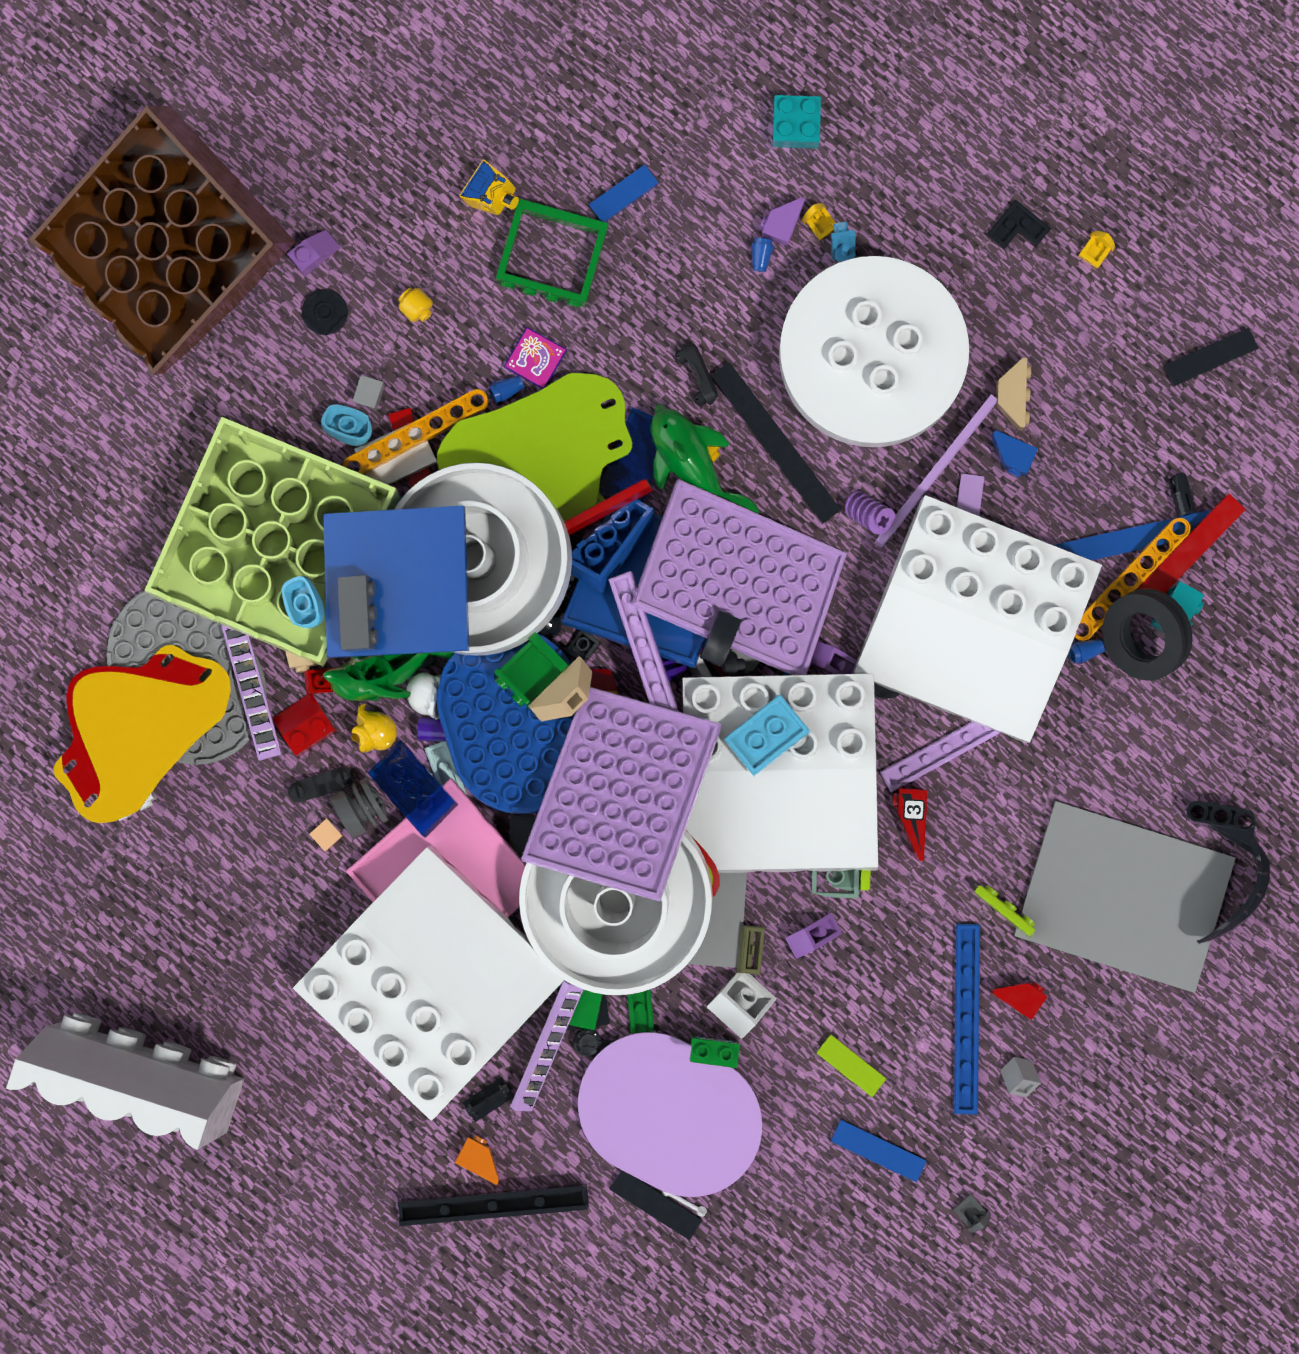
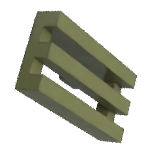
(747, 949)

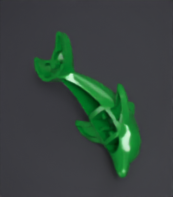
(685, 452)
(376, 676)

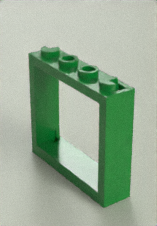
(561, 217)

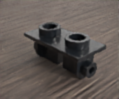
(488, 1099)

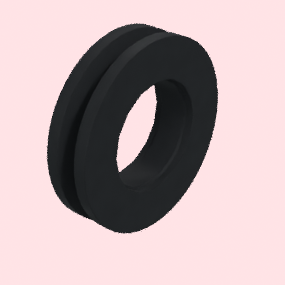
(1170, 618)

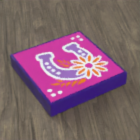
(535, 358)

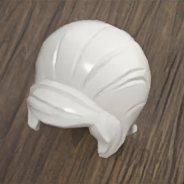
(424, 694)

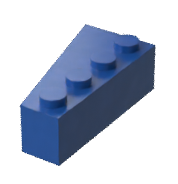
(611, 545)

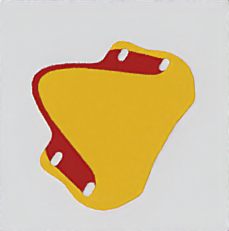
(135, 728)

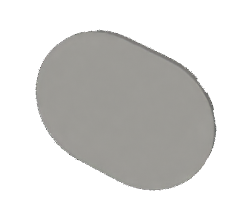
(153, 623)

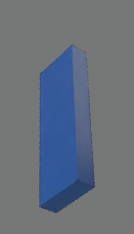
(623, 194)

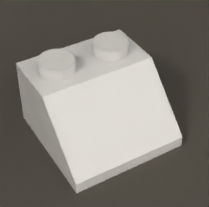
(741, 1003)

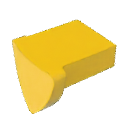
(819, 220)
(1097, 248)

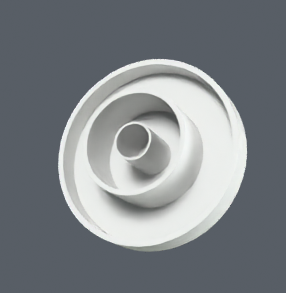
(873, 351)
(514, 551)
(613, 937)

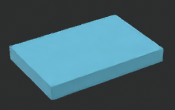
(767, 735)

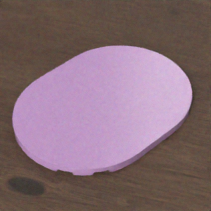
(669, 1118)

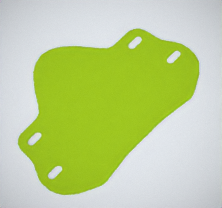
(549, 438)

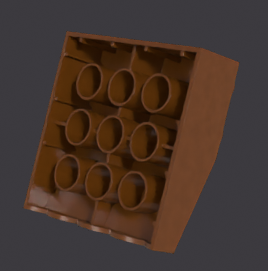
(161, 238)

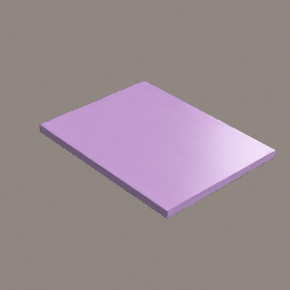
(743, 564)
(622, 794)

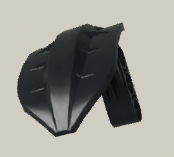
(1245, 839)

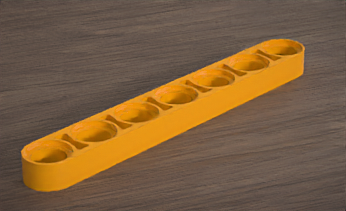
(427, 432)
(1135, 568)

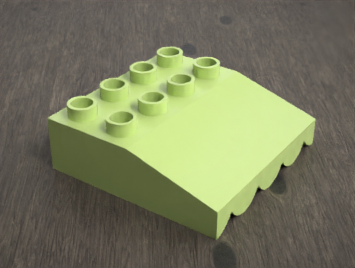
(252, 528)

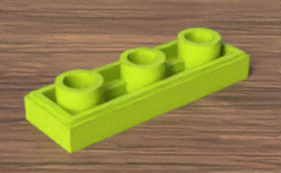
(1006, 910)

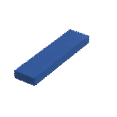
(878, 1150)

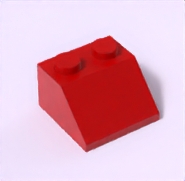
(304, 725)

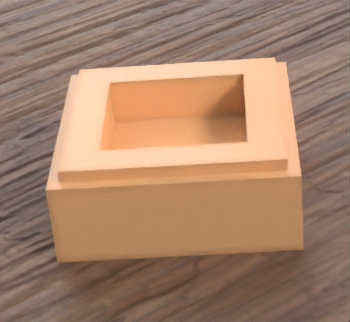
(326, 834)

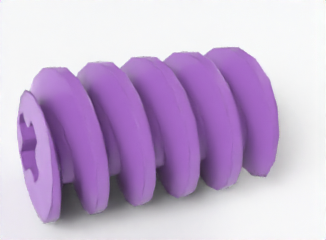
(869, 512)

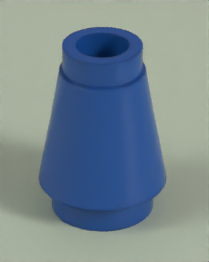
(761, 253)
(505, 388)
(1085, 650)

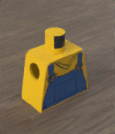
(489, 190)

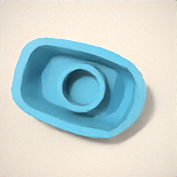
(347, 425)
(303, 602)

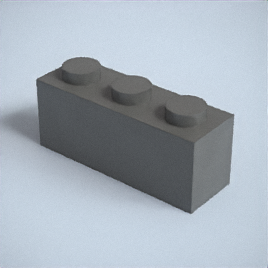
(357, 613)

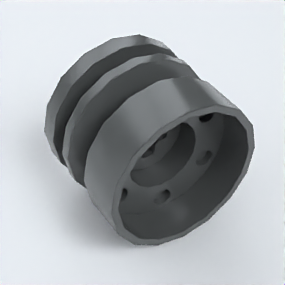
(359, 808)

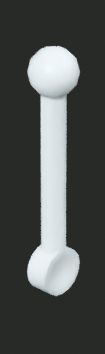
(701, 1211)

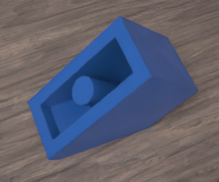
(1013, 454)

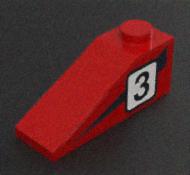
(912, 811)

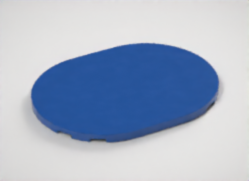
(494, 743)

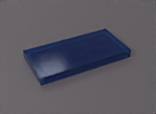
(637, 463)
(413, 788)

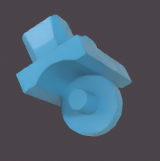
(842, 242)

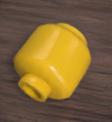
(415, 305)

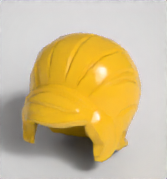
(374, 730)

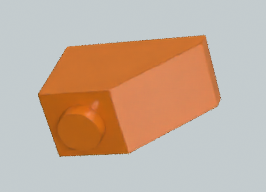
(478, 1159)

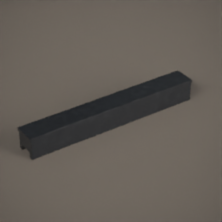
(493, 1204)

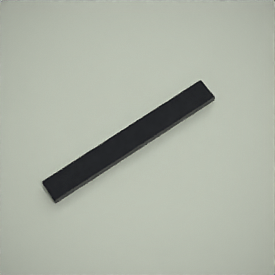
(775, 443)

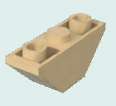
(1013, 394)
(565, 693)

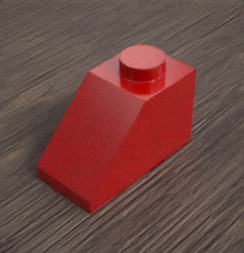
(1022, 997)

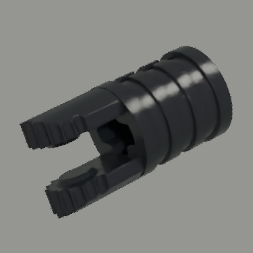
(1182, 495)

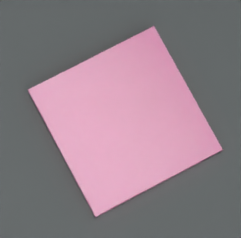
(463, 840)

